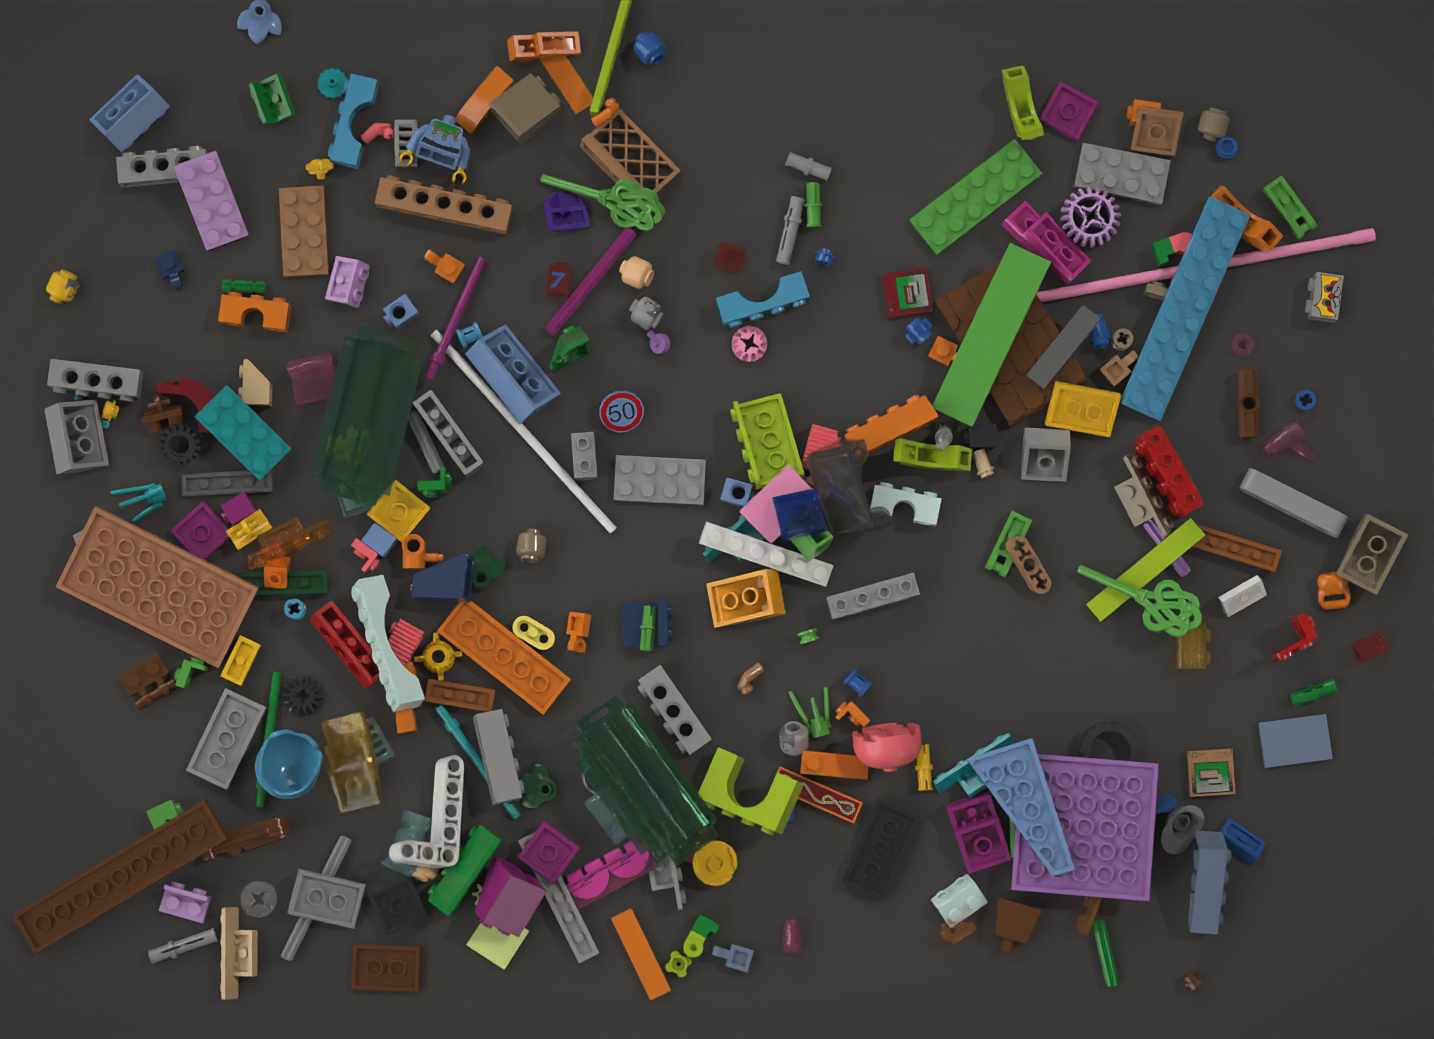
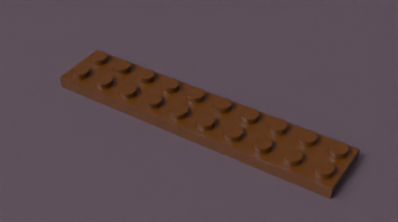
(120, 876)

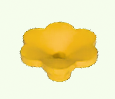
(319, 167)

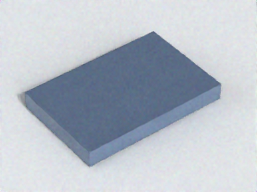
(1295, 740)

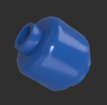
(649, 48)

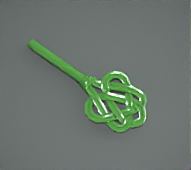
(627, 201)
(1181, 621)

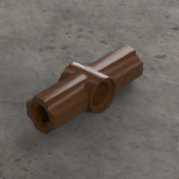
(1248, 389)

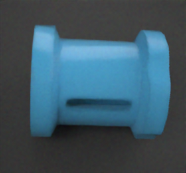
(469, 334)
(302, 607)

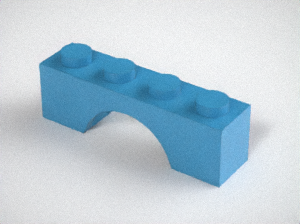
(360, 93)
(735, 308)

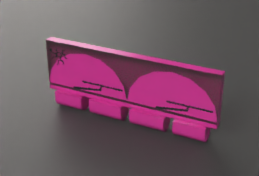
(608, 877)

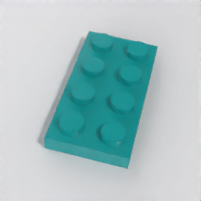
(243, 432)

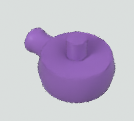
(659, 342)

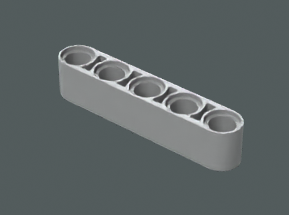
(1293, 502)

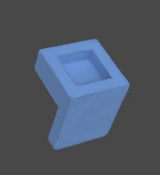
(379, 540)

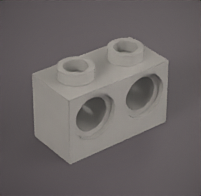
(584, 456)

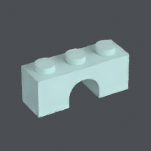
(925, 506)

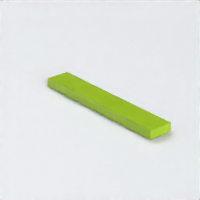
(610, 57)
(1147, 568)

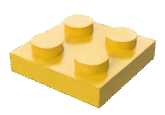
(399, 511)

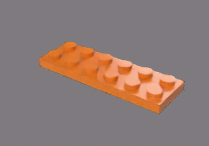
(504, 655)

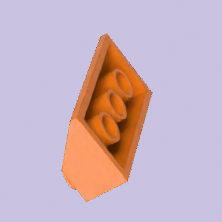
(895, 425)

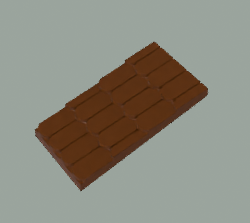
(1012, 390)

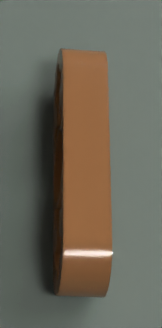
(1031, 581)

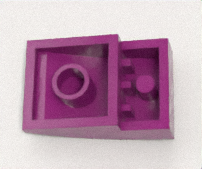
(978, 832)

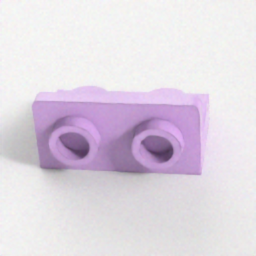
(347, 281)
(185, 903)

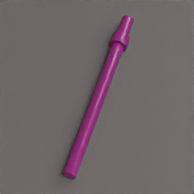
(437, 358)

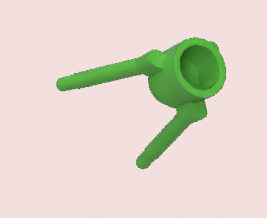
(818, 725)

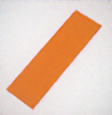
(568, 82)

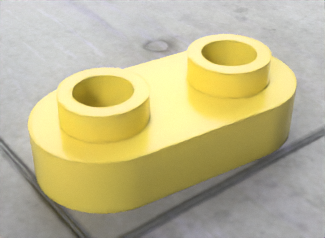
(533, 633)

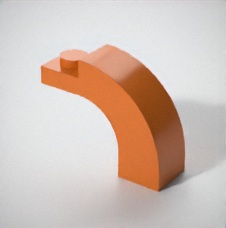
(1257, 231)

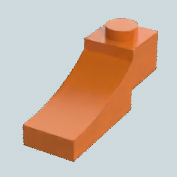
(543, 45)

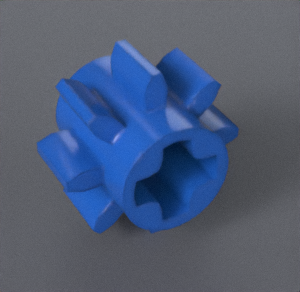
(919, 331)

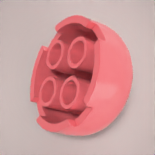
(887, 745)

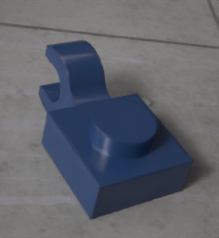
(171, 266)

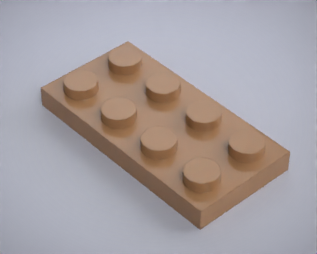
(303, 231)

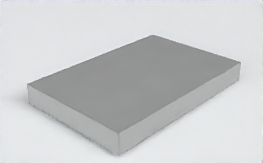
(326, 898)

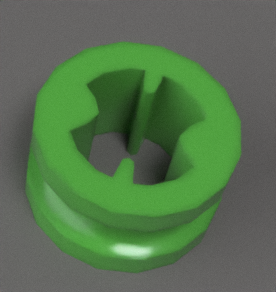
(808, 636)

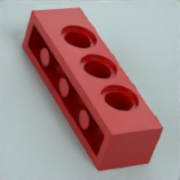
(346, 643)

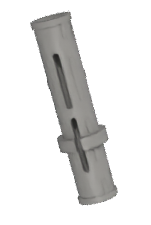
(792, 221)
(157, 954)

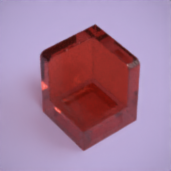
(729, 257)

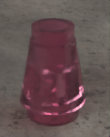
(791, 937)

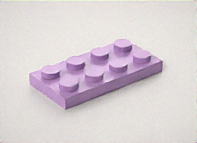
(211, 200)

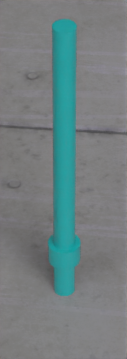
(451, 725)

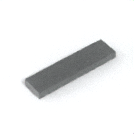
(1063, 347)
(225, 483)

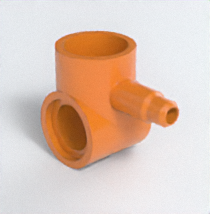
(417, 559)

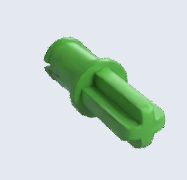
(813, 205)
(648, 628)

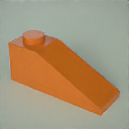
(833, 765)

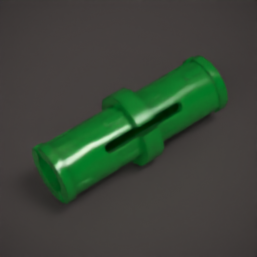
(1313, 692)

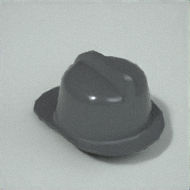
(1181, 828)

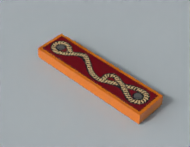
(825, 797)

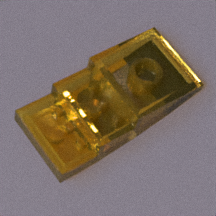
(352, 761)

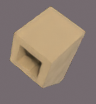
(256, 388)

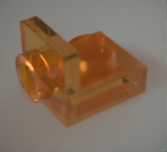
(961, 931)

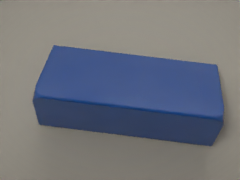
(1242, 841)

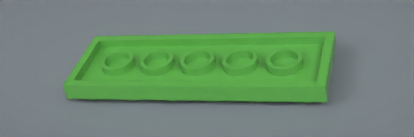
(975, 197)

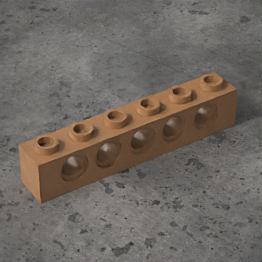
(497, 223)

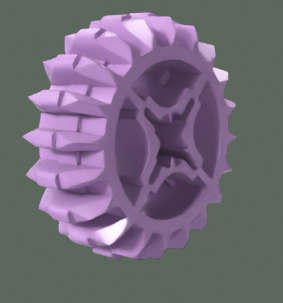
(1098, 223)

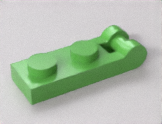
(1289, 207)
(1015, 525)

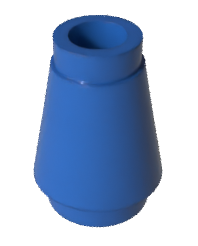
(1100, 335)

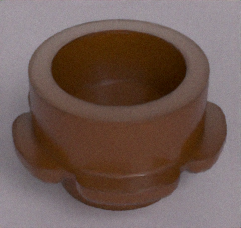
(1192, 981)

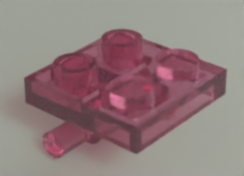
(312, 378)

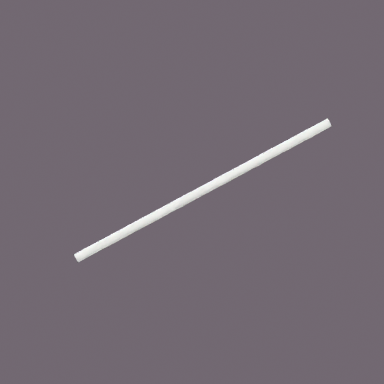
(524, 432)

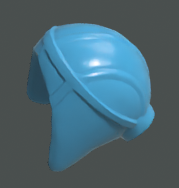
(288, 764)

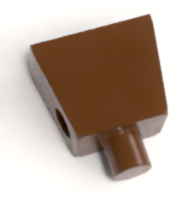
(1014, 923)

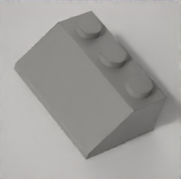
(76, 436)

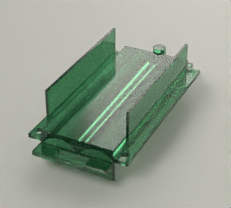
(366, 416)
(642, 784)

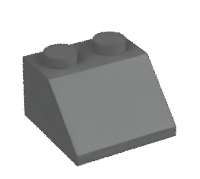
(1045, 454)

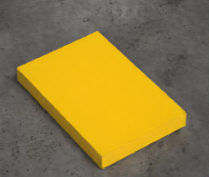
(1082, 409)

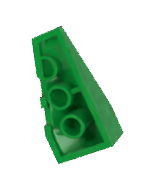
(570, 347)

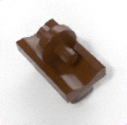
(153, 418)

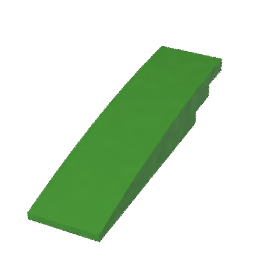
(991, 334)

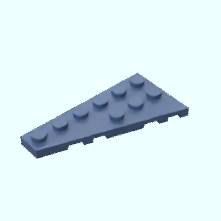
(1022, 791)

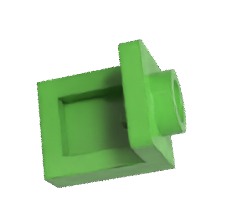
(184, 674)

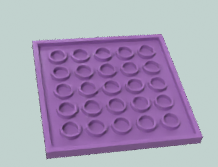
(1107, 826)

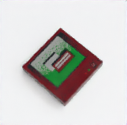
(907, 293)

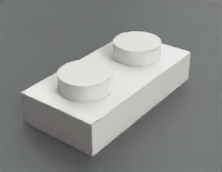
(1242, 596)

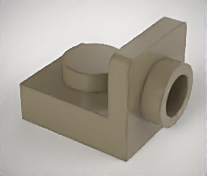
(1156, 290)

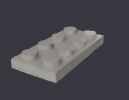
(1122, 173)
(659, 480)
(226, 739)

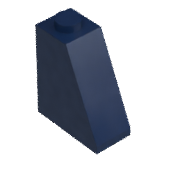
(445, 581)

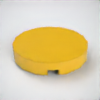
(715, 863)

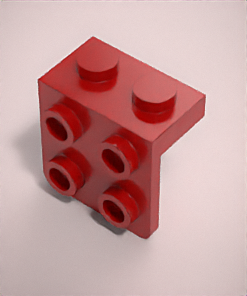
(1304, 627)

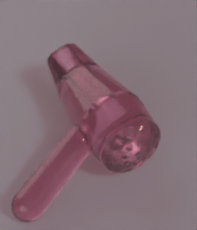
(1288, 437)

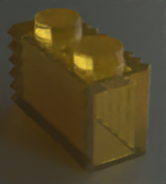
(1192, 649)

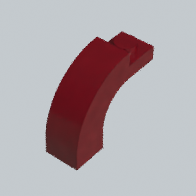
(189, 389)

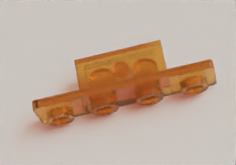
(285, 538)

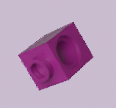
(237, 509)

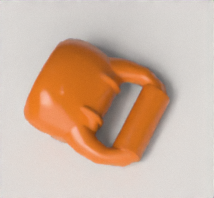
(1333, 584)

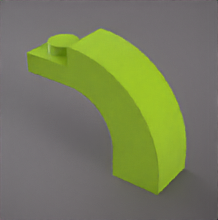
(1021, 103)
(930, 457)

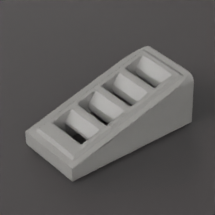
(404, 124)

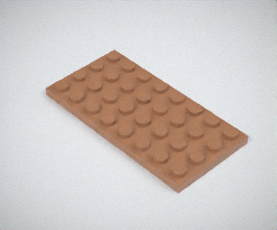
(157, 586)

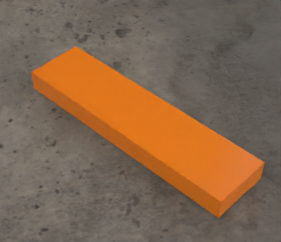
(641, 954)

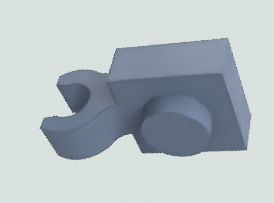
(737, 956)

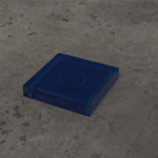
(799, 514)

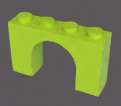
(770, 813)

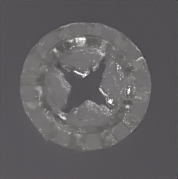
(269, 899)

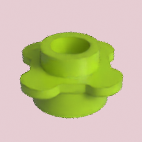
(679, 970)

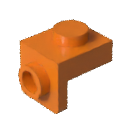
(276, 572)

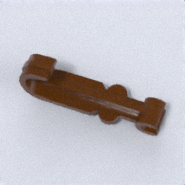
(252, 837)

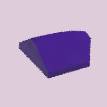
(566, 212)

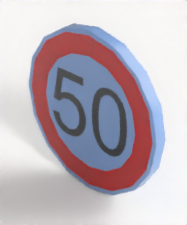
(621, 411)

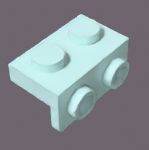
(959, 900)

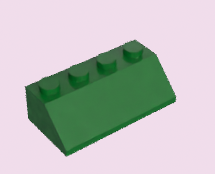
(461, 876)

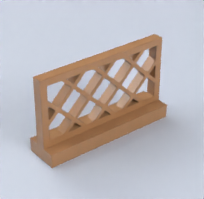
(613, 166)

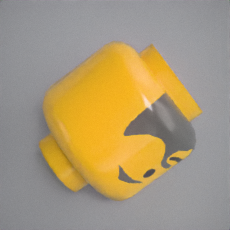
(62, 286)

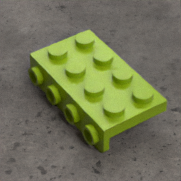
(766, 438)

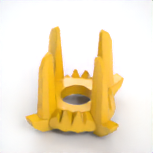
(438, 667)

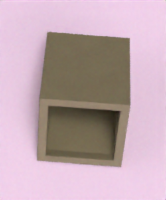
(525, 107)

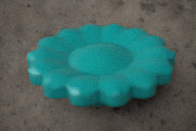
(332, 83)

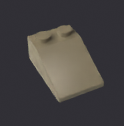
(1371, 553)

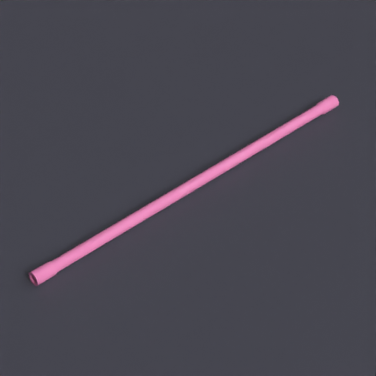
(1355, 237)

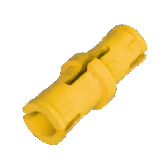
(924, 769)

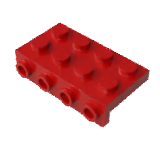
(1168, 471)

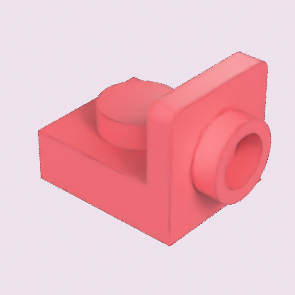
(364, 551)

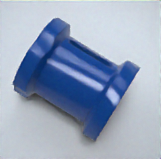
(857, 682)

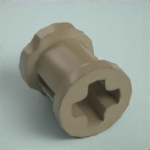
(1123, 333)

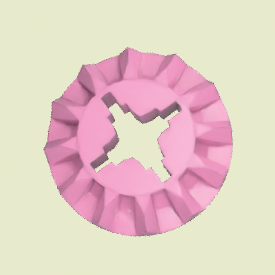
(752, 353)

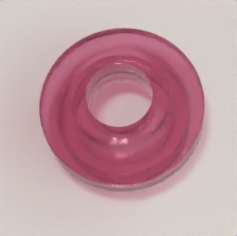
(1247, 339)

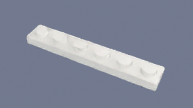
(765, 554)

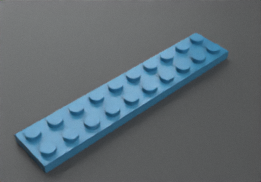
(1184, 308)

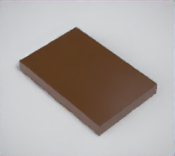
(386, 968)

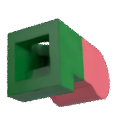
(1169, 247)

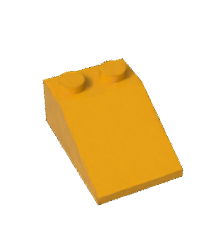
(746, 598)

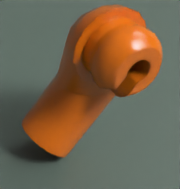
(604, 116)

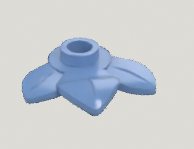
(259, 25)

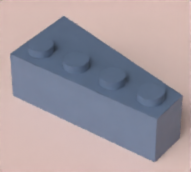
(1208, 882)

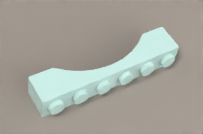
(401, 686)

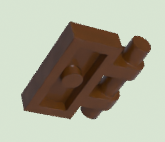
(144, 675)

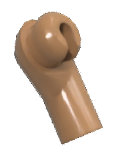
(747, 677)

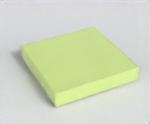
(496, 945)

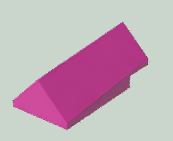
(1047, 240)

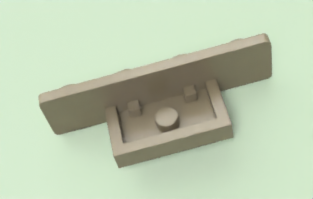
(1140, 498)

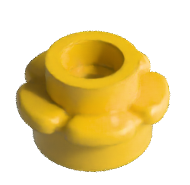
(110, 410)

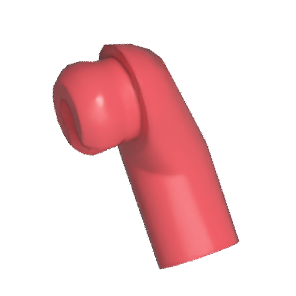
(378, 129)

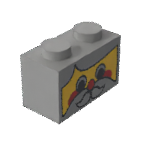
(1324, 297)

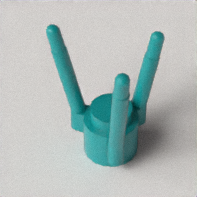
(154, 494)

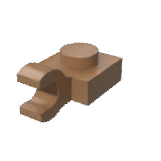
(1118, 369)

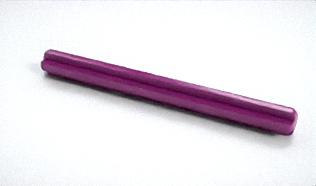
(590, 281)

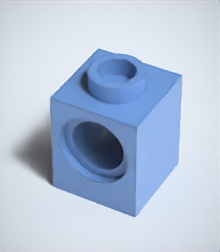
(410, 312)
(730, 485)

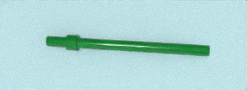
(270, 727)

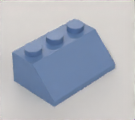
(129, 113)

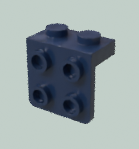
(633, 620)

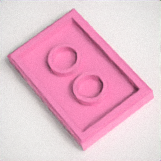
(760, 508)

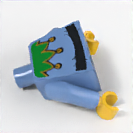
(441, 144)

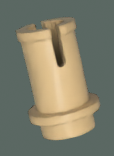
(982, 463)

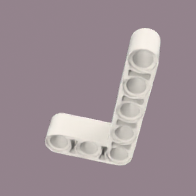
(440, 821)

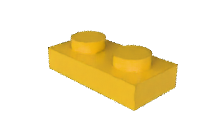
(240, 660)

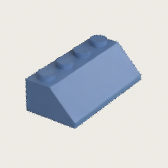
(512, 373)

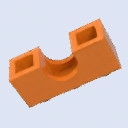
(235, 308)

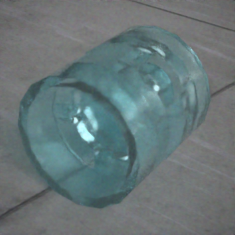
(413, 827)

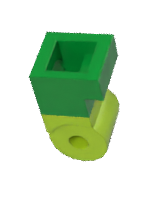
(694, 943)

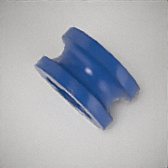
(1309, 405)

